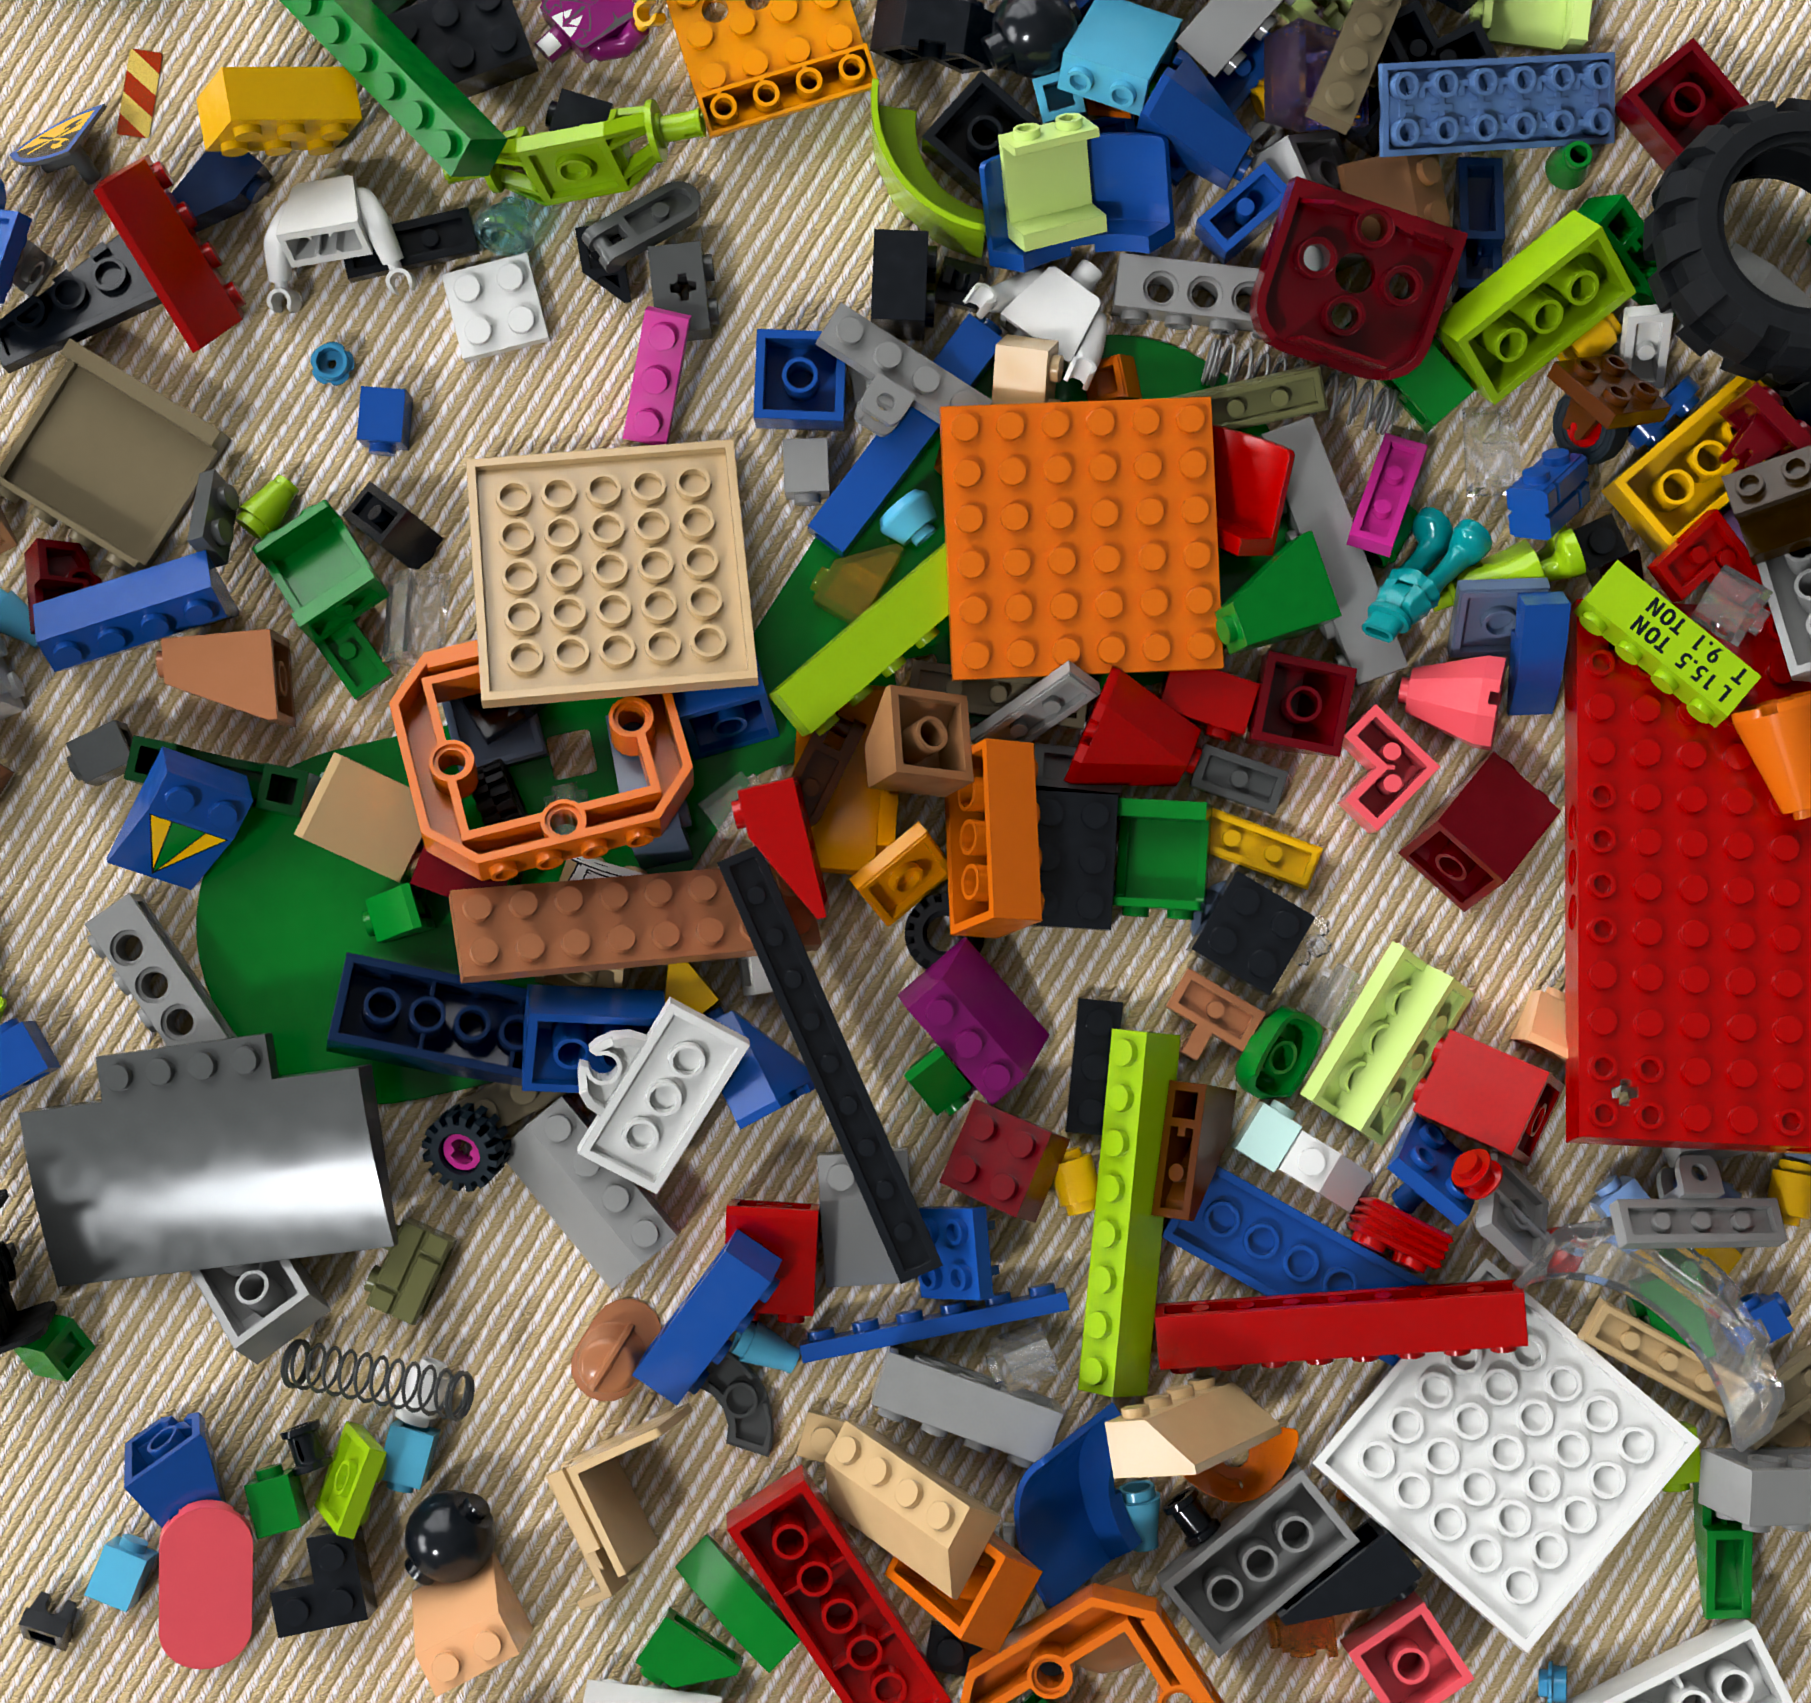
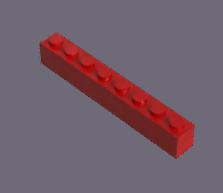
(1341, 1325)

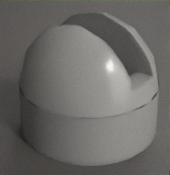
(1259, 130)

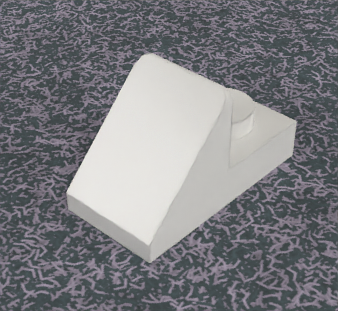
(1645, 342)

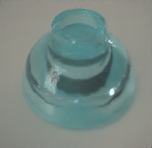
(506, 228)

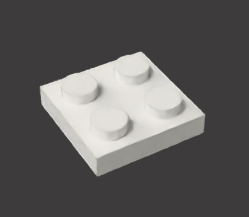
(495, 307)

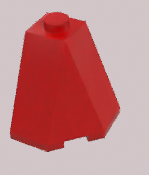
(1133, 739)

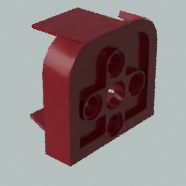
(1386, 334)

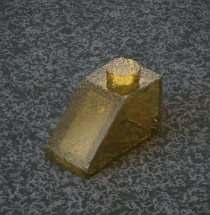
(855, 581)

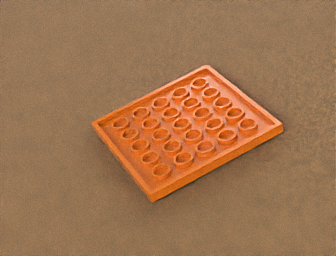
(1080, 537)

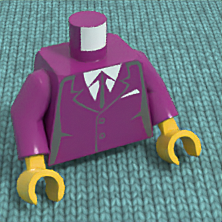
(596, 28)

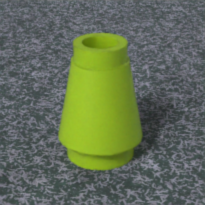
(267, 507)

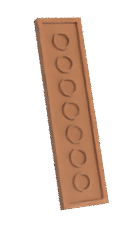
(606, 924)

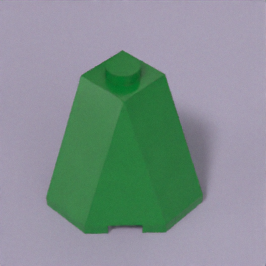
(1280, 600)

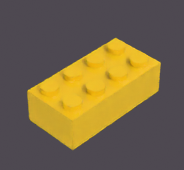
(1680, 474)

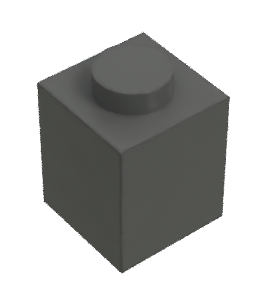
(100, 753)

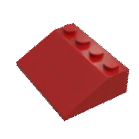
(782, 832)

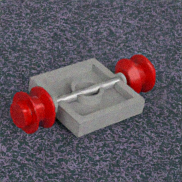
(1509, 1206)

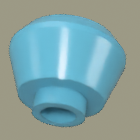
(910, 519)

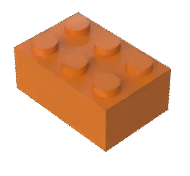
(988, 1600)

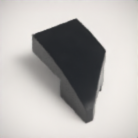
(615, 283)

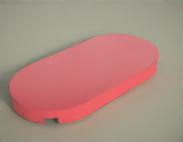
(205, 1584)

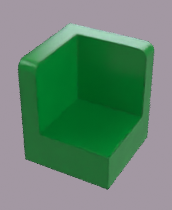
(58, 1351)

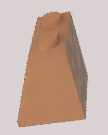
(233, 669)

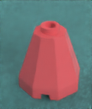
(1457, 698)

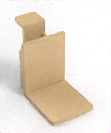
(605, 1508)

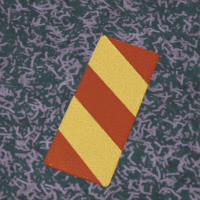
(139, 93)

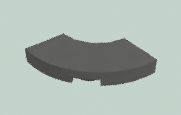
(744, 1404)

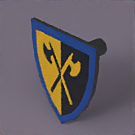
(61, 146)

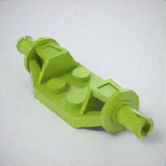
(588, 157)

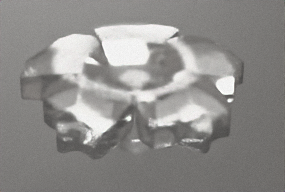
(1313, 942)

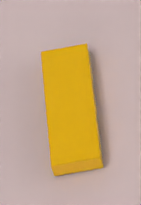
(1263, 849)

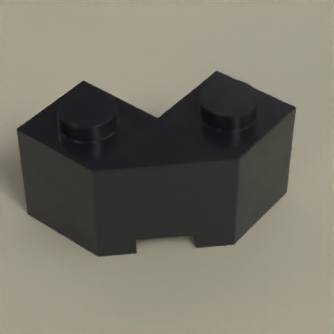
(933, 31)

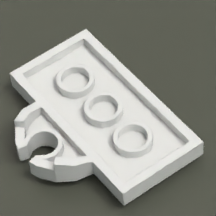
(655, 1091)

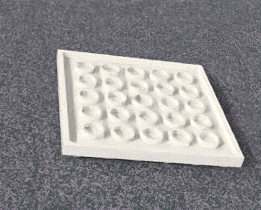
(1508, 1467)

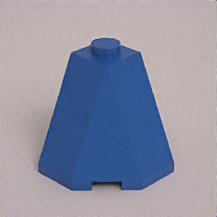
(1197, 123)
(765, 1076)
(171, 1466)

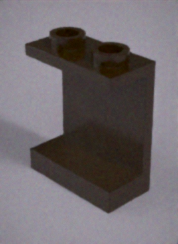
(1773, 504)

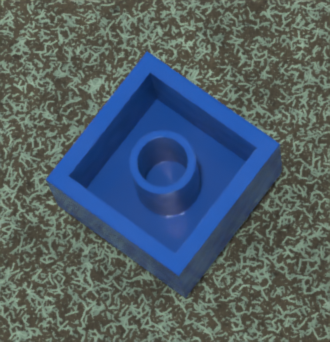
(797, 382)

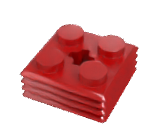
(1385, 1226)

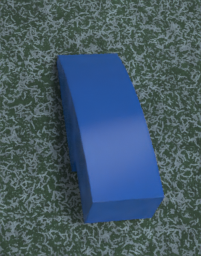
(1537, 652)

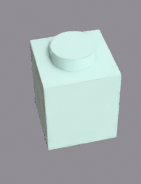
(1267, 1134)

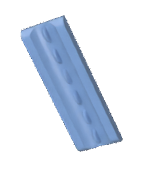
(1496, 103)

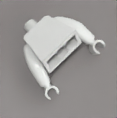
(325, 224)
(1052, 308)

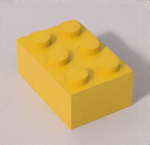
(278, 110)

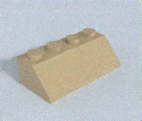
(1186, 1430)
(907, 1507)

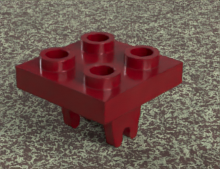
(1761, 427)

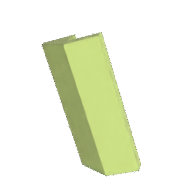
(1386, 1043)

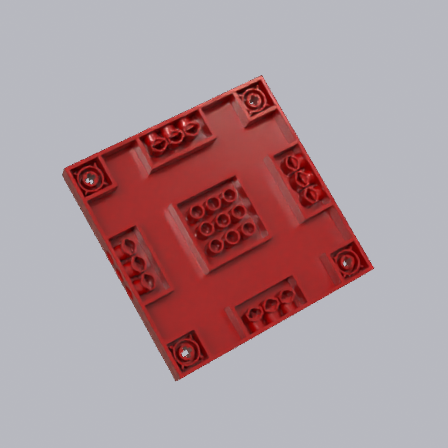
(1681, 916)

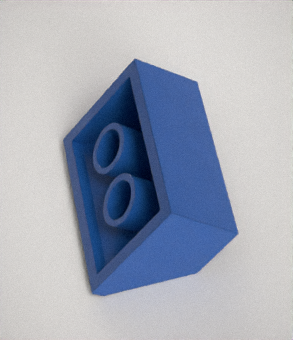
(566, 1019)

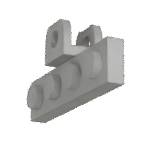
(897, 373)
(1695, 1214)

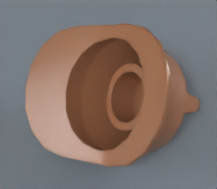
(613, 1349)

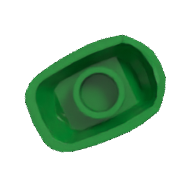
(1279, 1054)

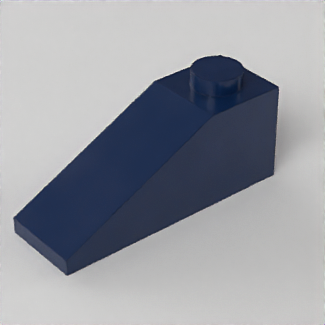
(222, 187)

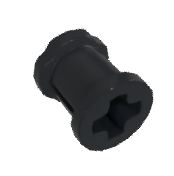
(306, 1447)
(1191, 1516)

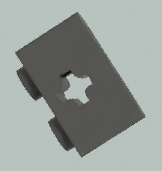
(682, 265)

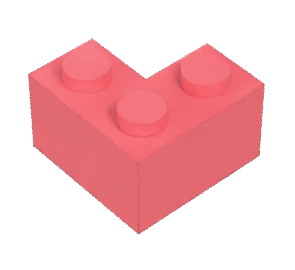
(1393, 765)

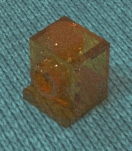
(1303, 1638)

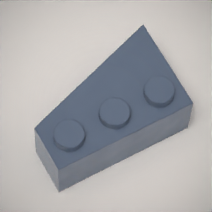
(674, 843)

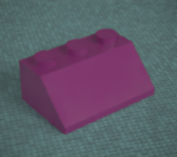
(976, 1020)

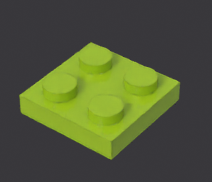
(350, 1480)

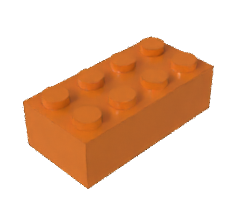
(995, 843)

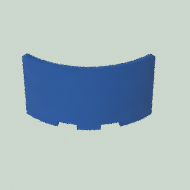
(1127, 183)
(1071, 1513)

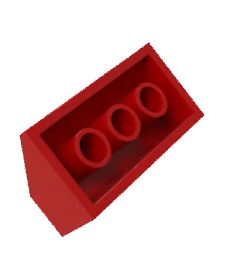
(170, 251)

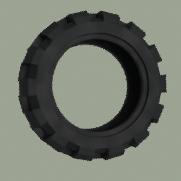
(1691, 249)

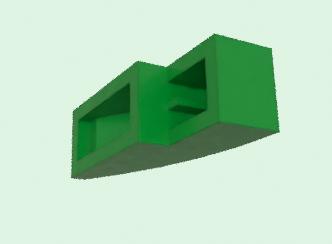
(1722, 1564)
(738, 1602)

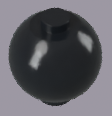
(1031, 35)
(449, 1537)

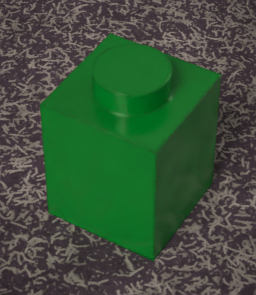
(276, 1501)

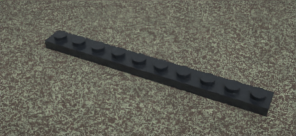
(830, 1064)

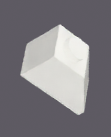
(1325, 1171)

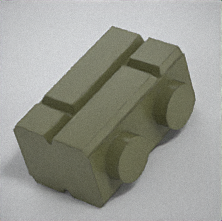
(410, 1271)

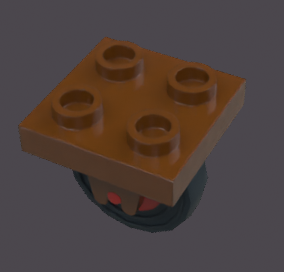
(1601, 405)

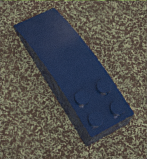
(428, 1020)

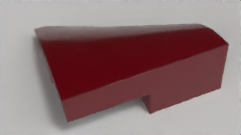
(55, 570)

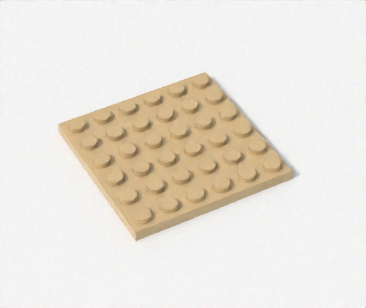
(609, 573)

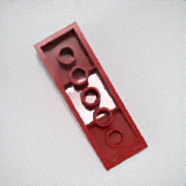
(831, 1595)

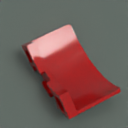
(1249, 490)

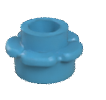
(327, 353)
(1553, 1683)

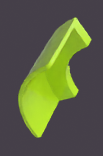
(913, 186)

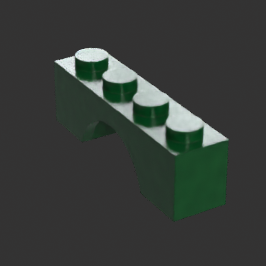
(272, 786)

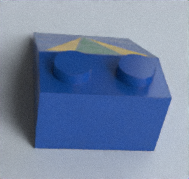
(181, 819)

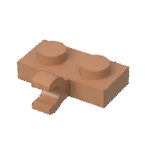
(1213, 1013)

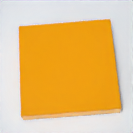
(902, 874)

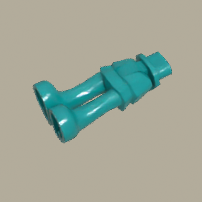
(1410, 594)

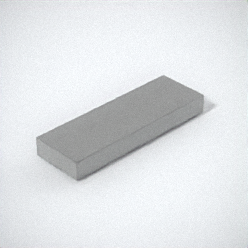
(1040, 706)

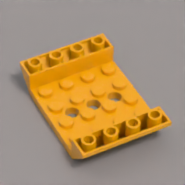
(770, 58)

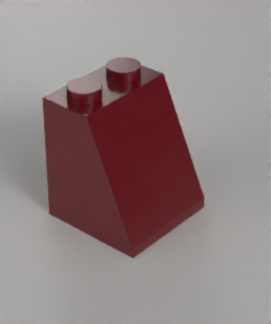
(1480, 832)

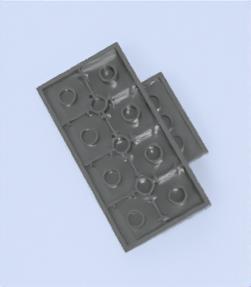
(208, 1164)

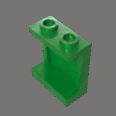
(321, 571)
(1163, 857)

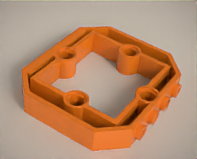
(530, 841)
(1077, 1629)

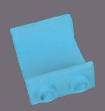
(1118, 53)

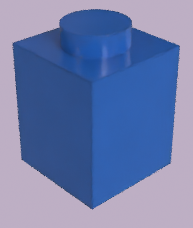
(384, 420)

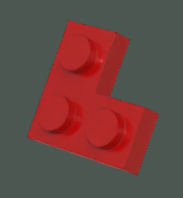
(1701, 556)

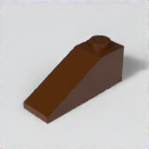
(1192, 1144)

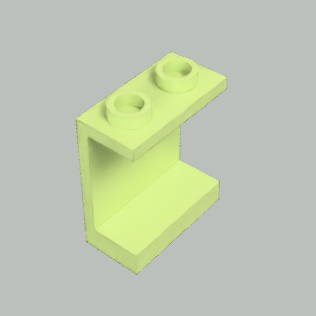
(1535, 24)
(1049, 182)

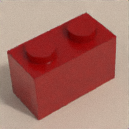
(1211, 700)

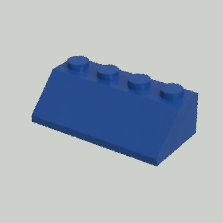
(131, 611)

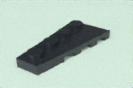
(78, 305)

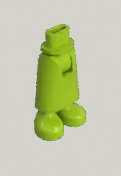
(1557, 560)

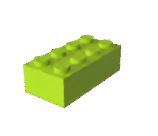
(1535, 306)

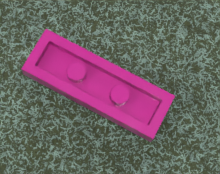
(656, 376)
(1387, 495)

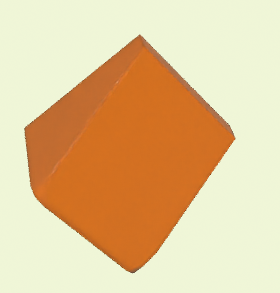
(1115, 380)

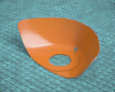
(1258, 1474)

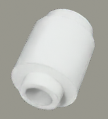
(420, 1419)

